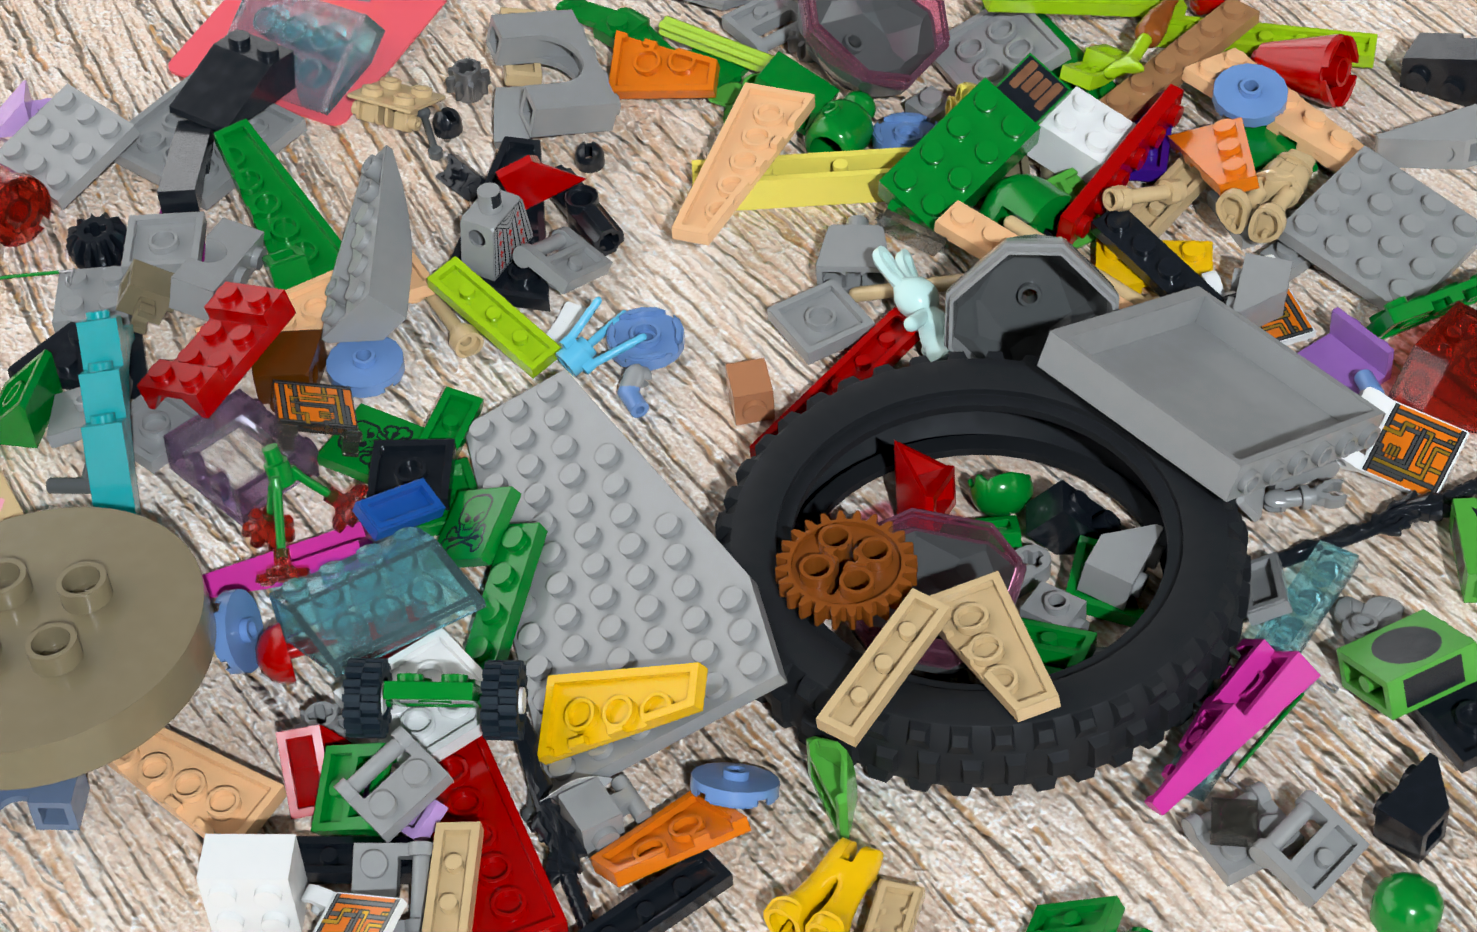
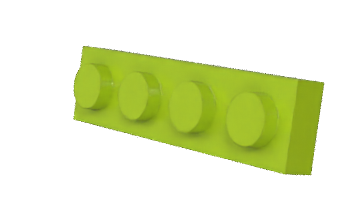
(493, 316)

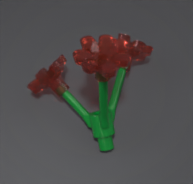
(276, 529)

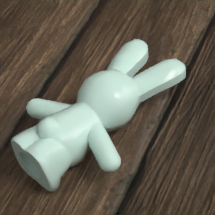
(916, 300)

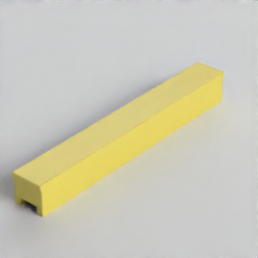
(820, 178)

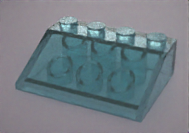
(327, 40)
(374, 600)

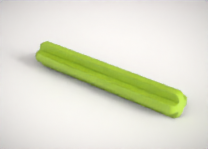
(714, 44)

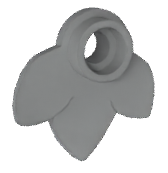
(1364, 618)

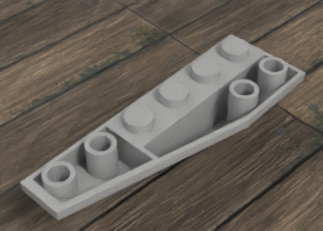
(374, 260)

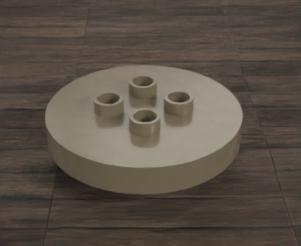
(96, 639)

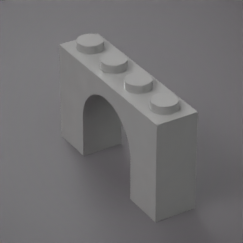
(558, 41)

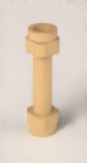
(1167, 191)

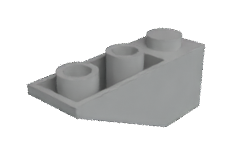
(1433, 143)

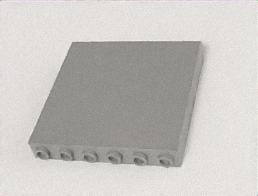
(1211, 391)

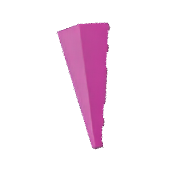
(304, 554)
(1245, 702)

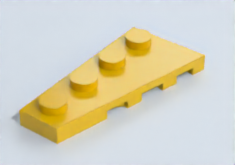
(610, 705)

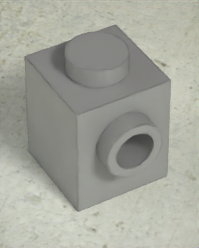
(1055, 607)

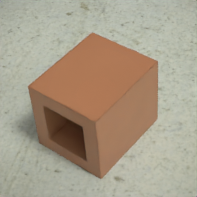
(750, 391)

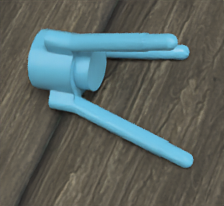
(578, 354)

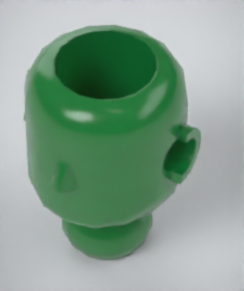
(842, 125)

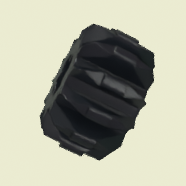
(97, 241)

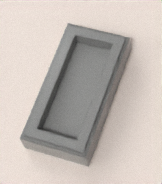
(1267, 590)

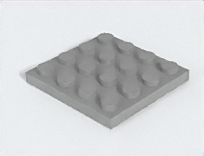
(157, 126)
(1381, 231)

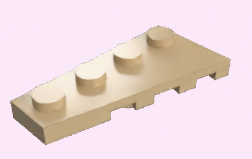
(997, 646)

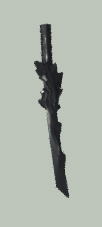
(1390, 522)
(554, 831)

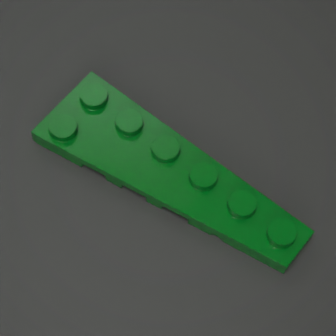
(275, 199)
(1404, 315)

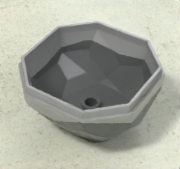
(991, 312)

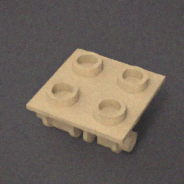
(393, 103)

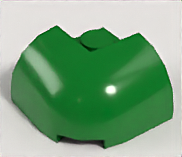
(1028, 199)

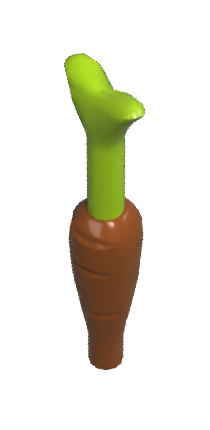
(1147, 34)

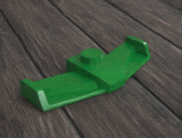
(607, 20)

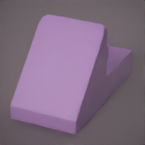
(18, 110)

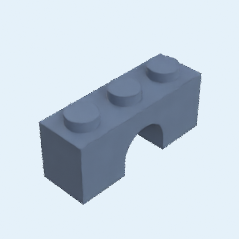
(53, 805)

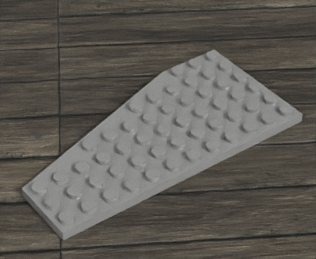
(621, 570)

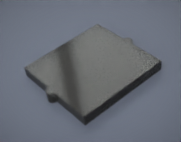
(911, 232)

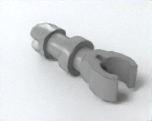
(1279, 500)

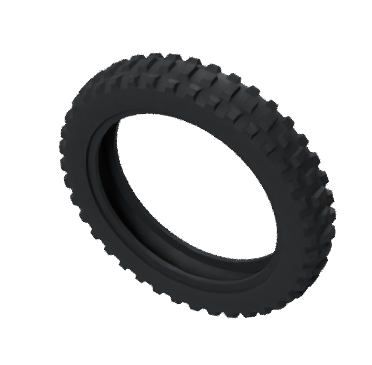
(960, 730)

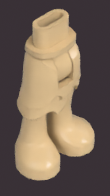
(1279, 190)

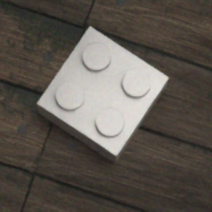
(1080, 135)
(252, 882)

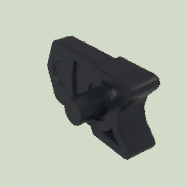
(461, 177)

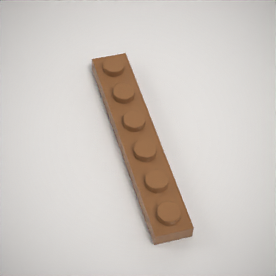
(1203, 40)

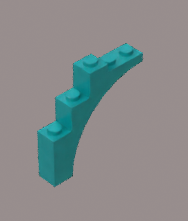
(106, 405)

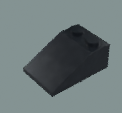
(236, 81)

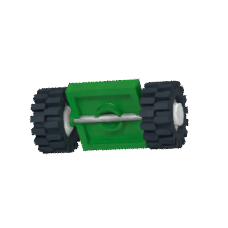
(371, 696)

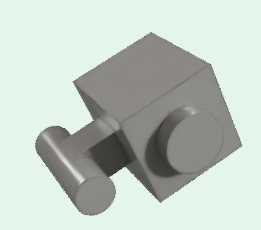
(600, 815)

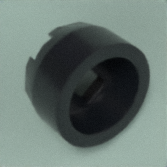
(447, 123)
(592, 164)

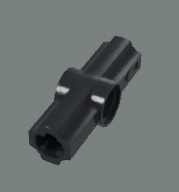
(588, 216)

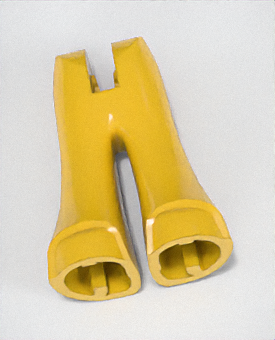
(829, 894)

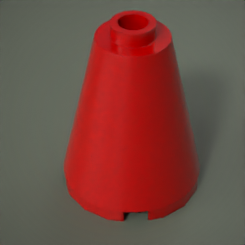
(1313, 66)

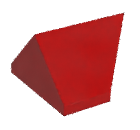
(535, 180)
(923, 481)
(301, 762)

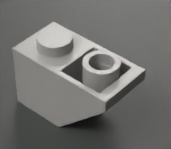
(1260, 288)
(1119, 564)

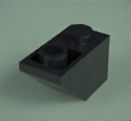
(1064, 514)
(1415, 812)

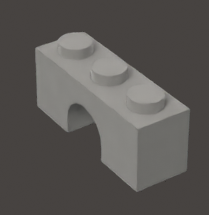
(230, 256)

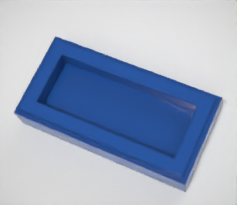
(398, 508)

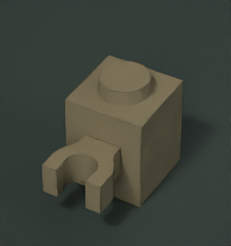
(144, 294)

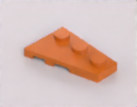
(657, 72)
(1219, 154)
(667, 838)

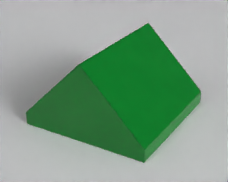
(28, 402)

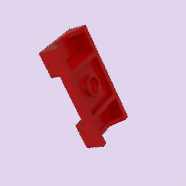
(238, 332)

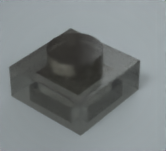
(1233, 822)

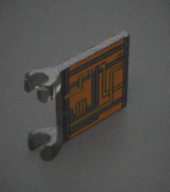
(315, 410)

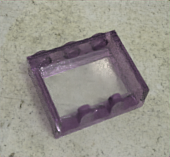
(226, 457)

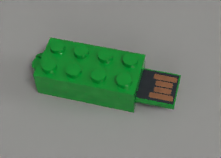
(973, 144)

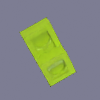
(1090, 71)

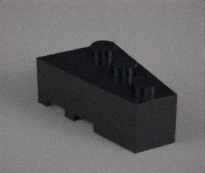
(1442, 67)

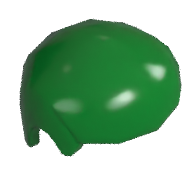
(1001, 494)
(1406, 904)

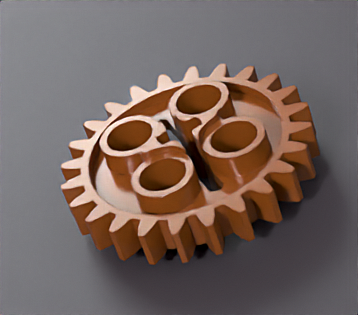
(824, 581)

